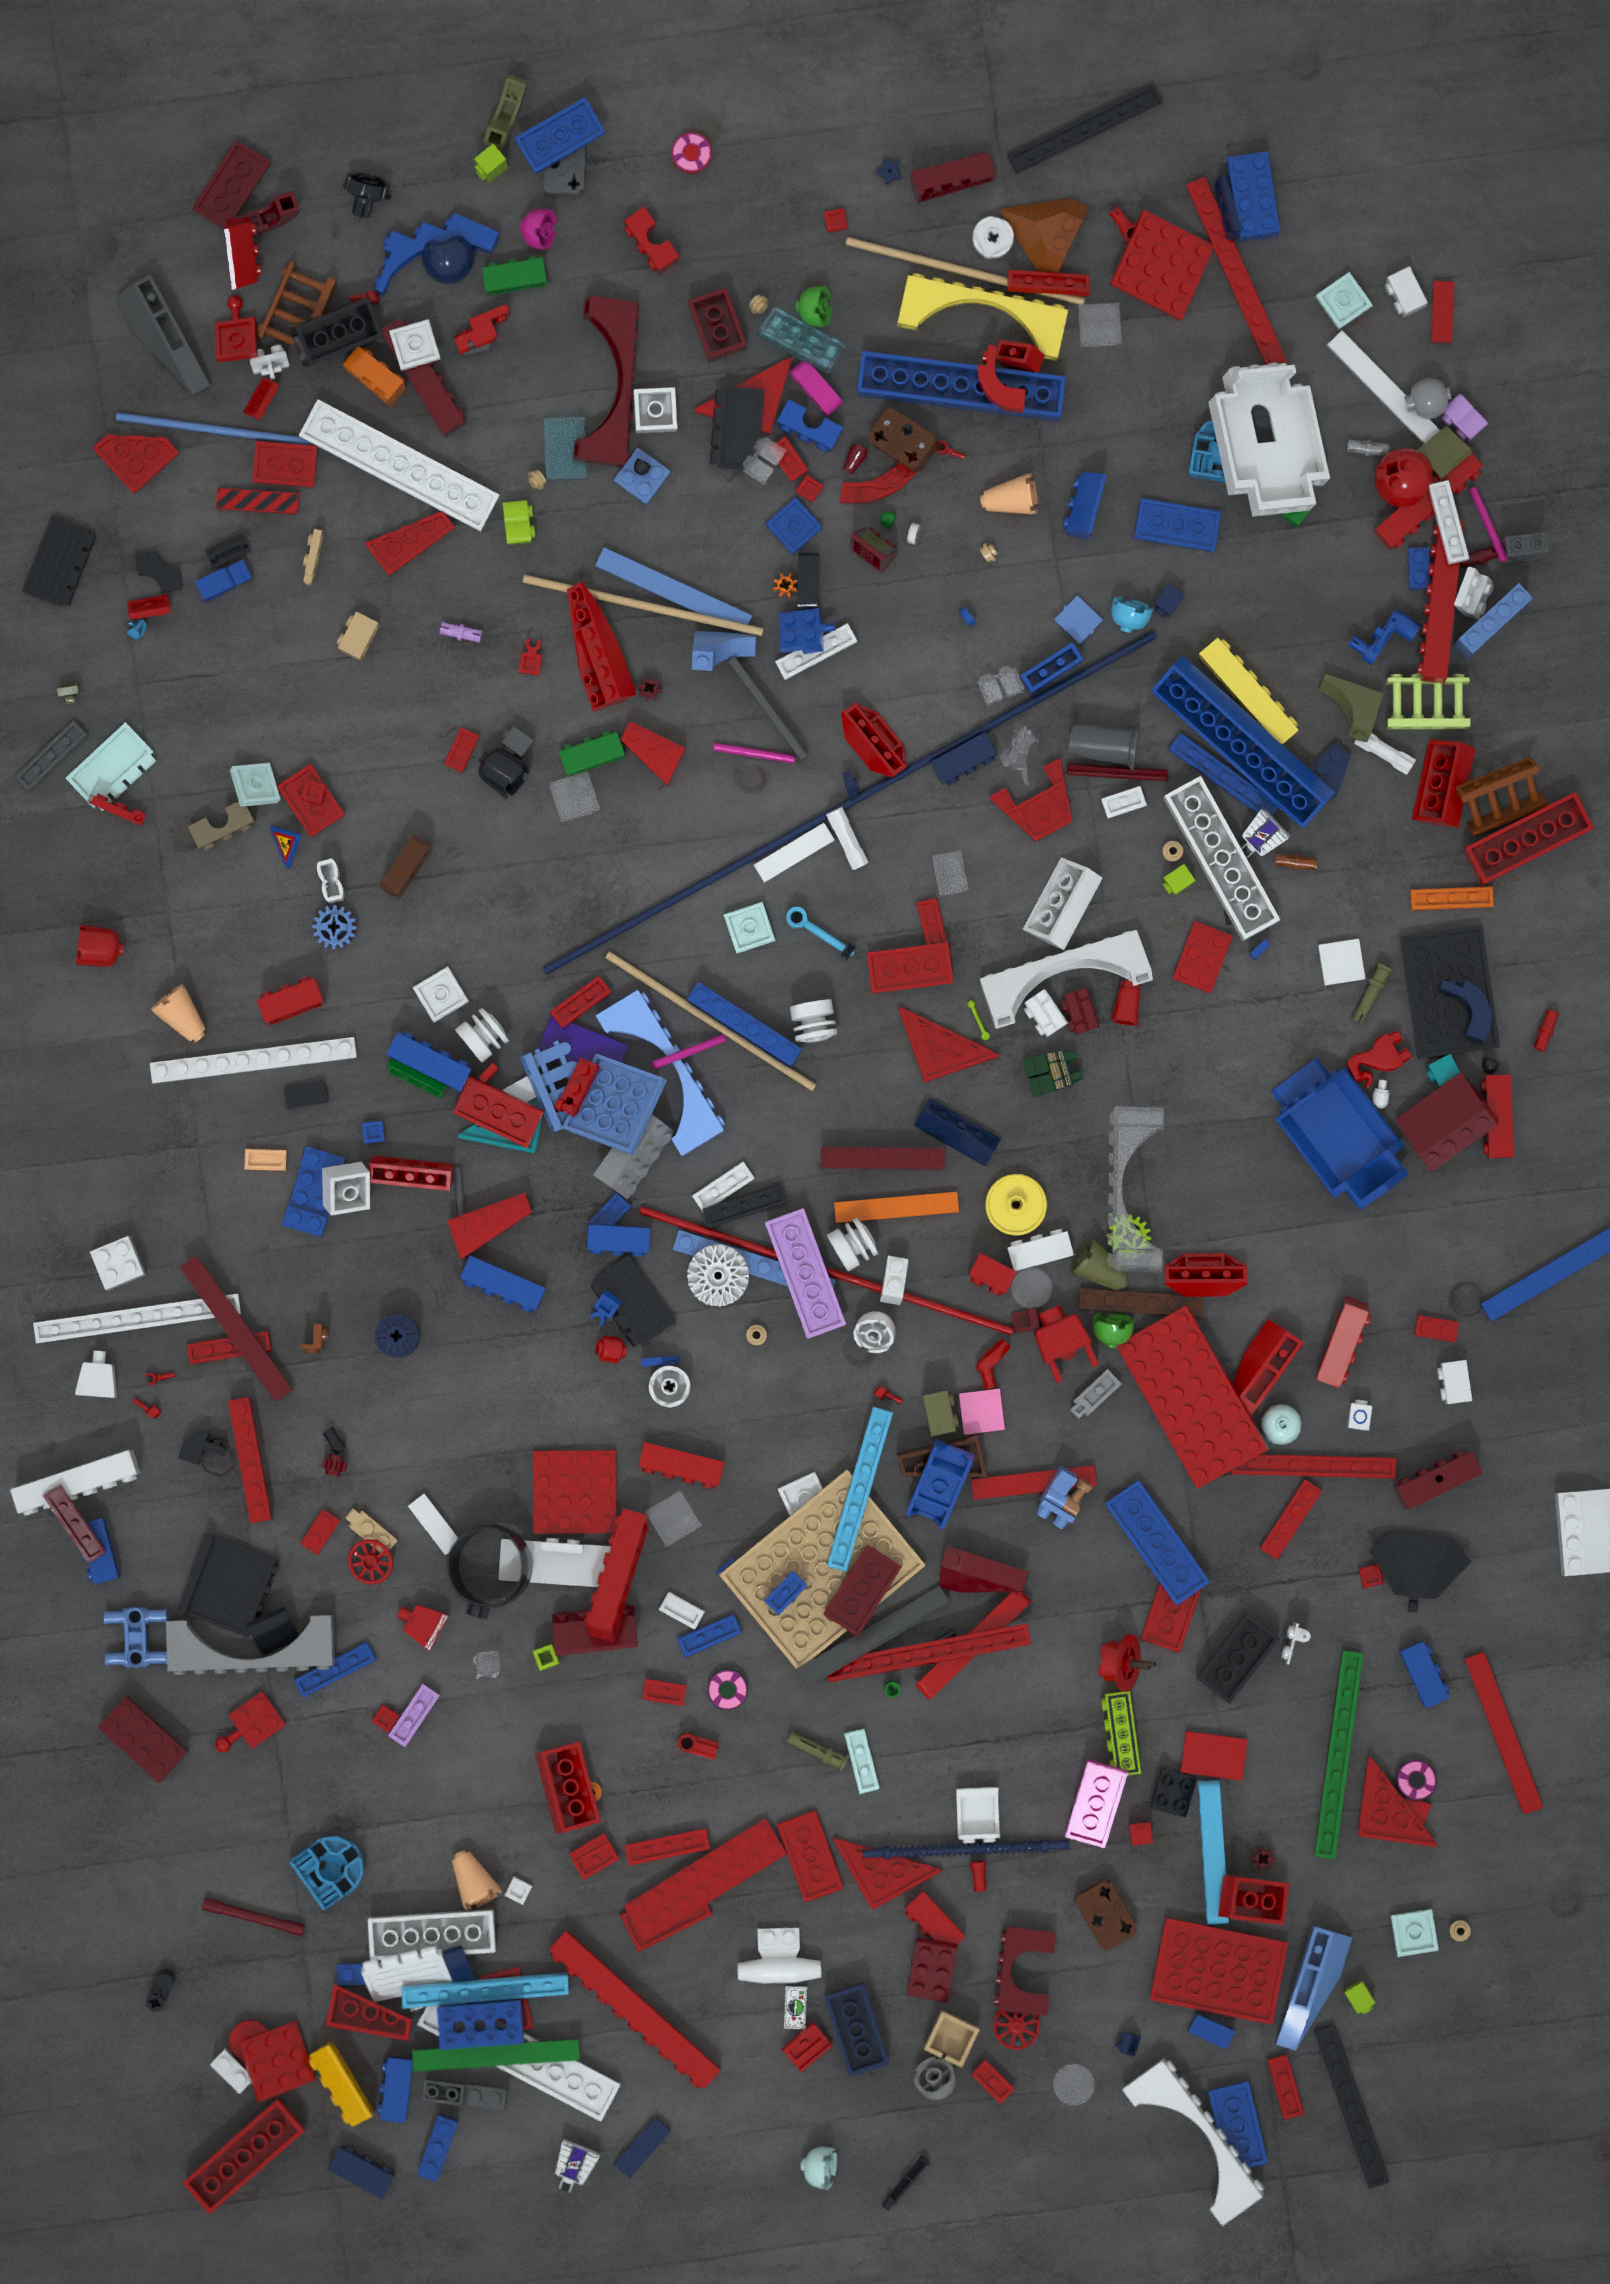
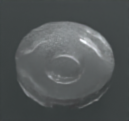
(1031, 1288)
(1073, 2084)

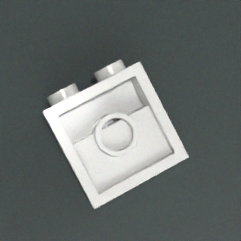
(1473, 594)

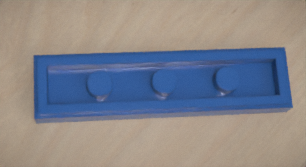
(344, 1665)

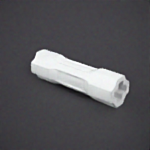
(1398, 759)
(847, 838)

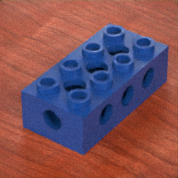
(472, 2036)

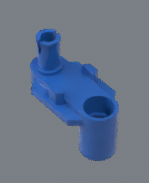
(1398, 623)

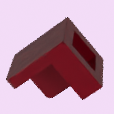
(1025, 1321)

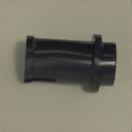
(334, 1441)

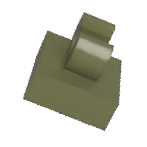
(68, 690)

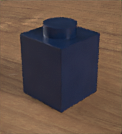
(1168, 601)

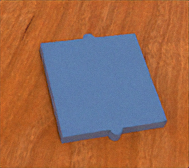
(1078, 619)

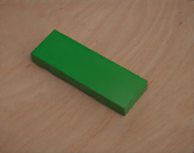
(416, 1078)

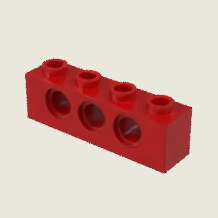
(411, 1173)

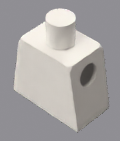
(97, 1378)

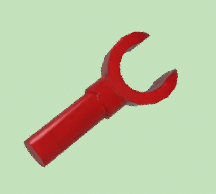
(373, 297)
(949, 451)
(156, 1378)
(881, 1392)
(152, 1412)

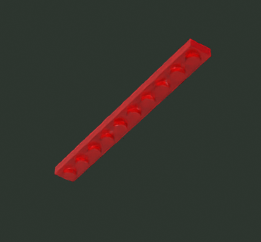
(1235, 273)
(934, 1652)

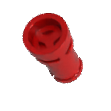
(978, 1869)

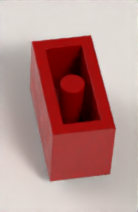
(1019, 356)

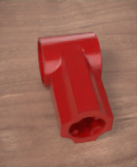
(700, 1746)

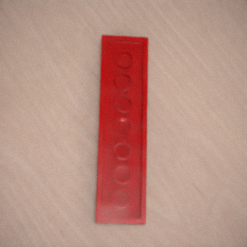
(705, 1880)

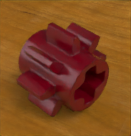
(651, 683)
(334, 1465)
(1256, 1858)

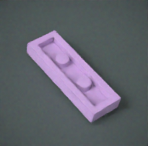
(414, 1715)

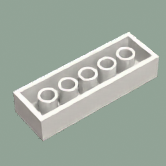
(78, 1480)
(442, 1929)

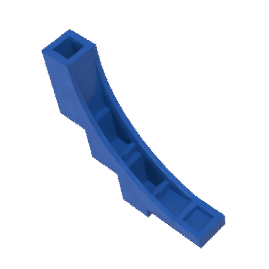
(404, 249)

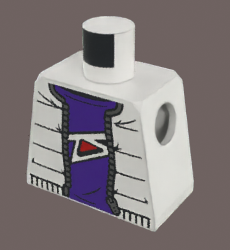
(1263, 834)
(574, 2164)

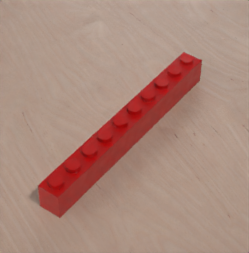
(634, 2009)

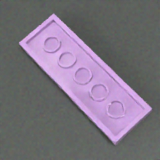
(805, 1273)

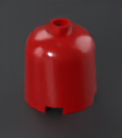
(98, 946)

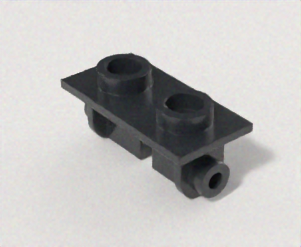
(228, 550)

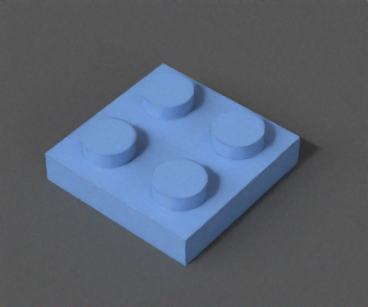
(641, 486)

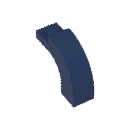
(1478, 1006)

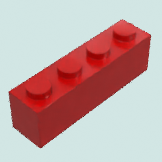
(1498, 1097)
(681, 1464)

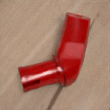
(989, 1360)

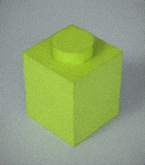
(1178, 880)
(546, 1657)
(1359, 1997)

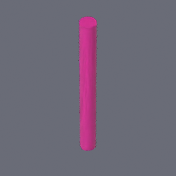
(1488, 524)
(754, 752)
(689, 1051)

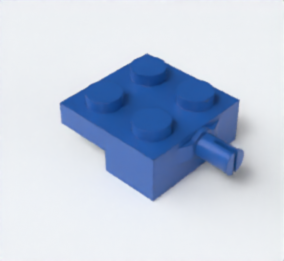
(803, 631)

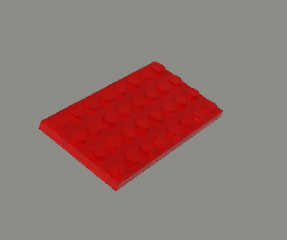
(1192, 1397)

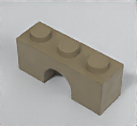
(206, 836)

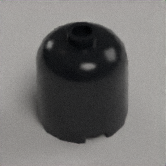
(502, 771)

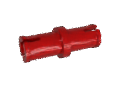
(1546, 1030)

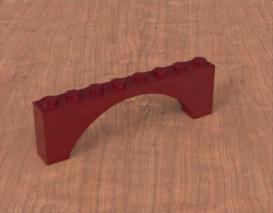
(617, 325)

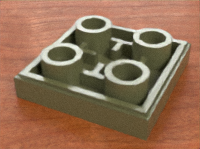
(1445, 451)

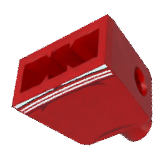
(423, 1624)

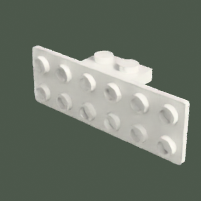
(555, 1562)

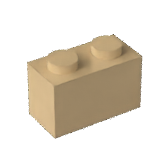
(358, 636)

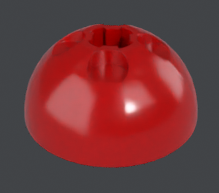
(1403, 477)

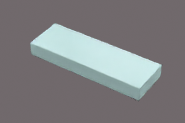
(861, 1761)

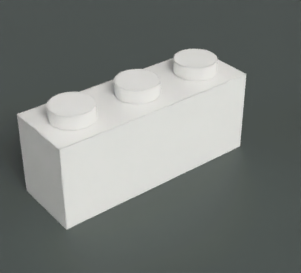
(1040, 1250)

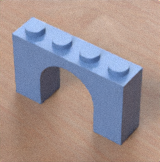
(1492, 621)

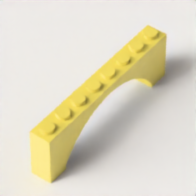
(926, 297)

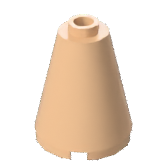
(1012, 496)
(180, 1013)
(473, 1881)

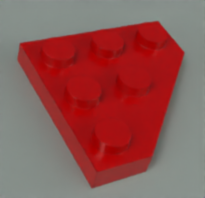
(135, 457)

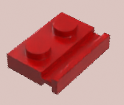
(593, 1856)
(807, 2046)

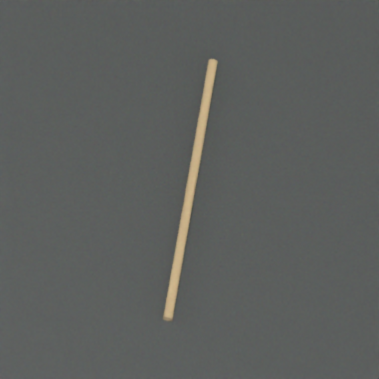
(948, 267)
(649, 606)
(710, 1021)

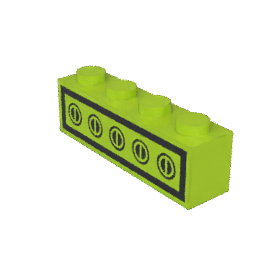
(1122, 1731)

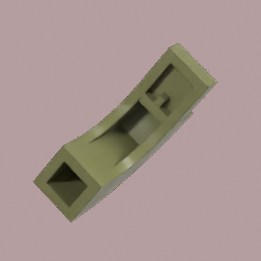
(507, 112)

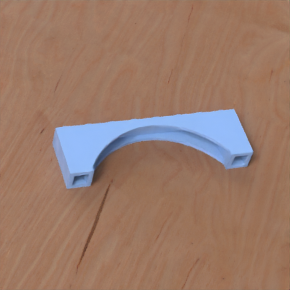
(635, 1018)

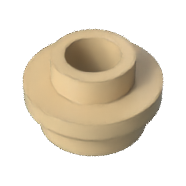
(758, 304)
(536, 479)
(989, 552)
(1170, 857)
(761, 1340)
(1453, 1928)

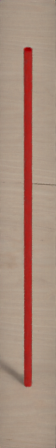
(831, 1272)

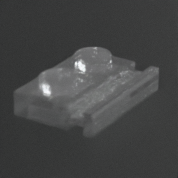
(950, 873)

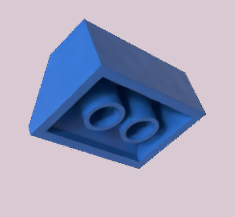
(1084, 505)

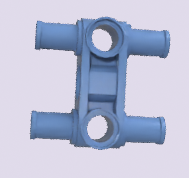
(135, 1637)

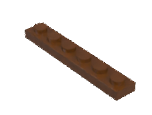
(1138, 1302)

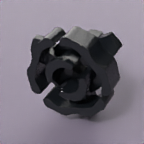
(366, 191)

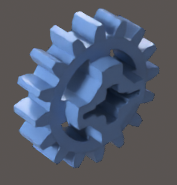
(334, 940)

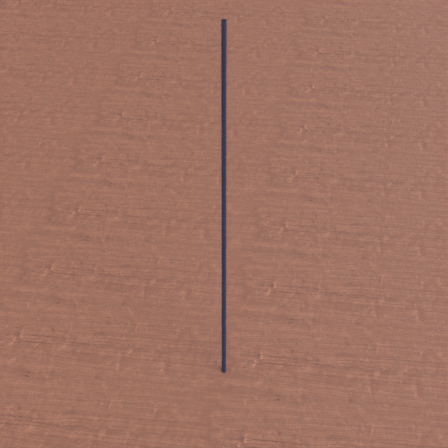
(848, 803)

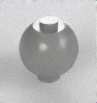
(1428, 398)

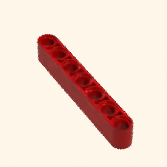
(998, 1618)

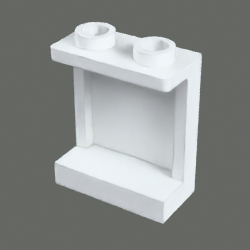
(977, 1814)

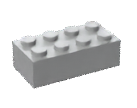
(624, 1171)

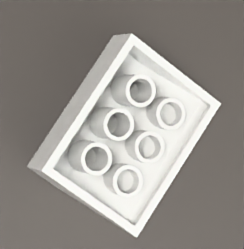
(1584, 1531)

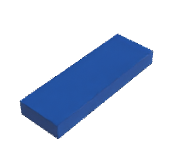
(709, 1635)

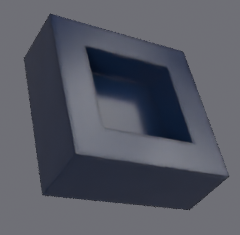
(851, 785)

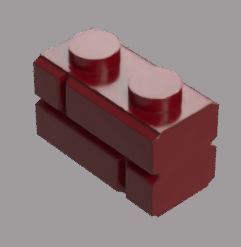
(1080, 1011)

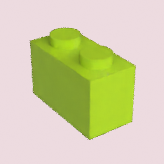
(490, 164)

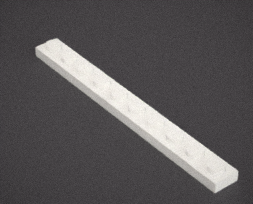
(253, 1060)
(126, 1320)

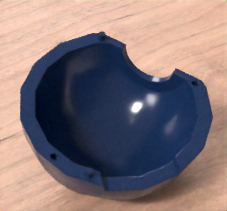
(448, 260)

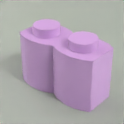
(1464, 418)

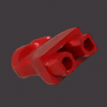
(1380, 1056)

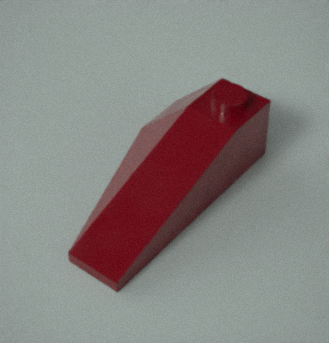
(972, 1573)

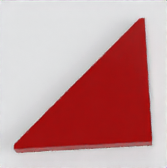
(772, 381)
(939, 1049)
(1386, 1814)
(880, 1877)

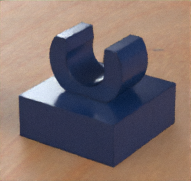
(1129, 2043)

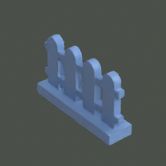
(539, 1081)

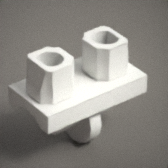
(270, 363)

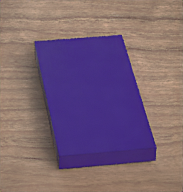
(583, 1042)

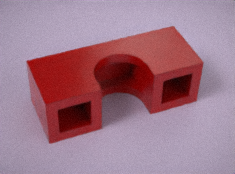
(660, 256)

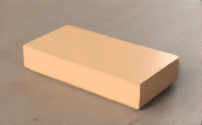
(265, 1159)

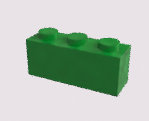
(514, 275)
(592, 753)

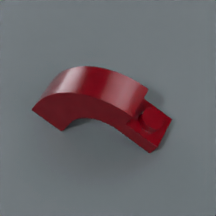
(278, 213)

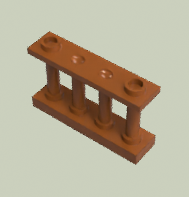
(317, 307)
(1497, 779)

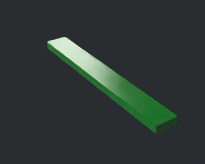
(496, 2055)

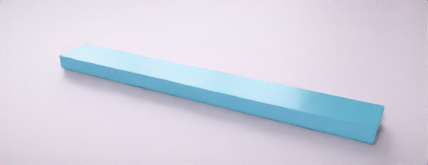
(859, 1489)
(484, 1990)

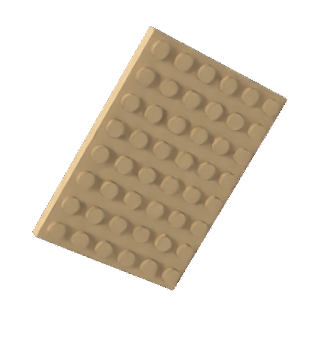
(804, 1546)

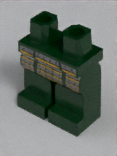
(1057, 1069)

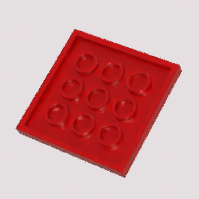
(1161, 265)
(574, 1492)

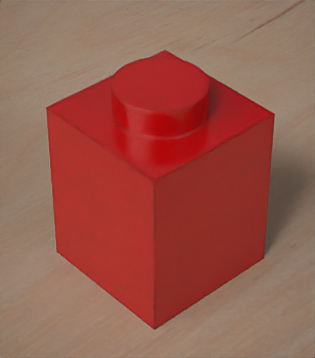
(1140, 1833)

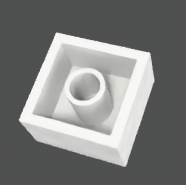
(655, 410)
(346, 1188)
(118, 1263)

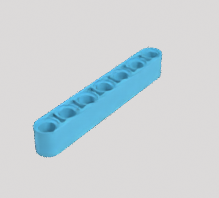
(1212, 1847)

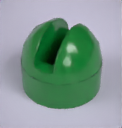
(887, 519)
(888, 1692)

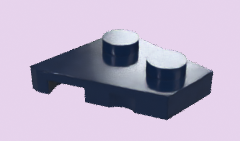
(1332, 767)

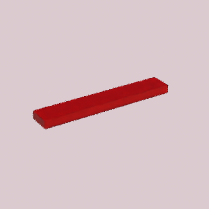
(1024, 1483)

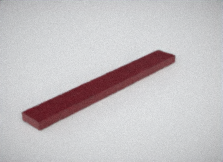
(236, 1328)

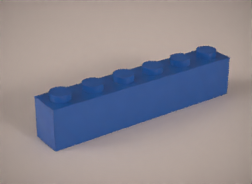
(744, 1024)

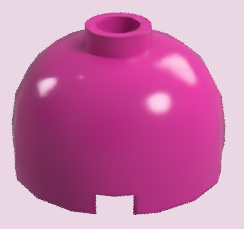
(537, 228)

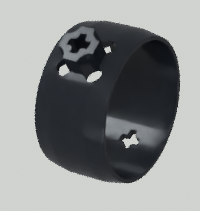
(475, 1606)

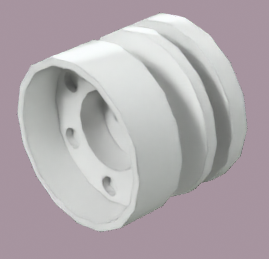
(813, 1021)
(482, 1035)
(852, 1244)

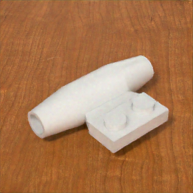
(779, 1961)

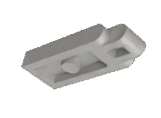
(1095, 1394)

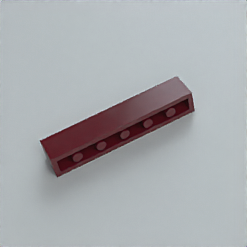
(430, 389)
(883, 1158)

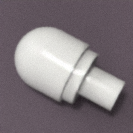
(1381, 1095)

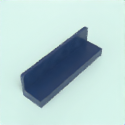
(957, 1132)

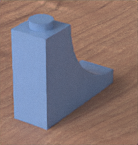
(714, 647)

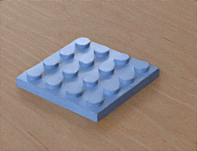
(617, 1105)

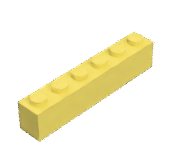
(1247, 691)

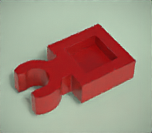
(531, 661)

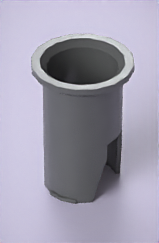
(1105, 743)

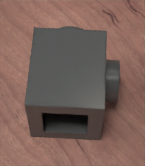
(517, 742)

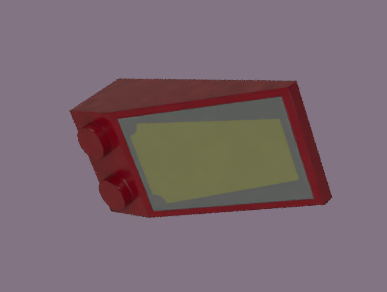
(872, 548)

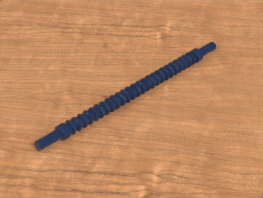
(888, 1852)

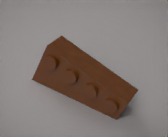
(914, 1461)

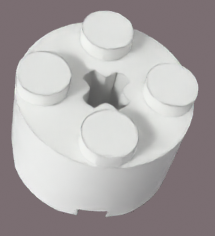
(658, 1382)

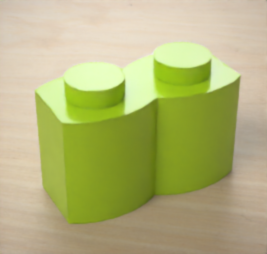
(517, 522)

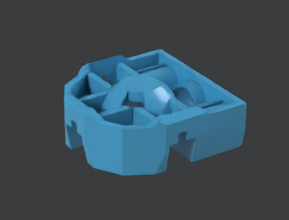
(1209, 458)
(332, 1873)

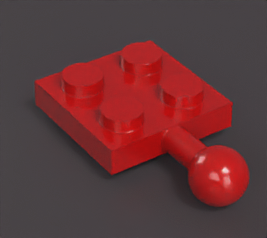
(236, 337)
(254, 1721)

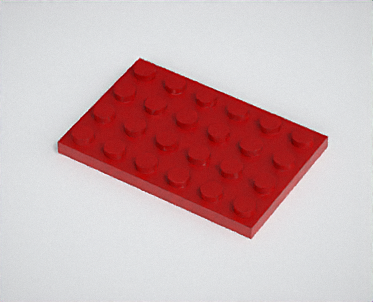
(1218, 1971)

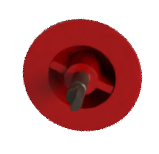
(1122, 1662)

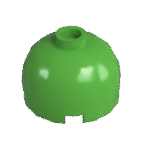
(814, 306)
(1113, 1329)

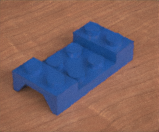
(306, 1203)
(940, 1483)

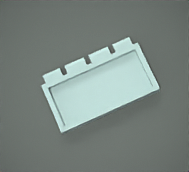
(112, 765)

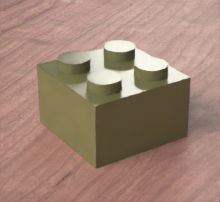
(939, 1413)

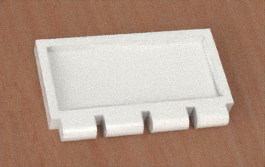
(387, 1977)

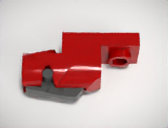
(482, 331)

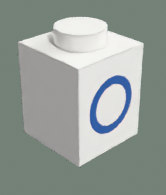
(1359, 1415)

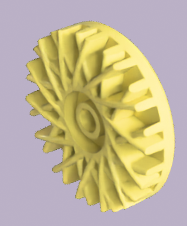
(1021, 1189)

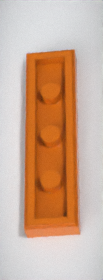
(1451, 898)

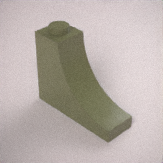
(1357, 702)

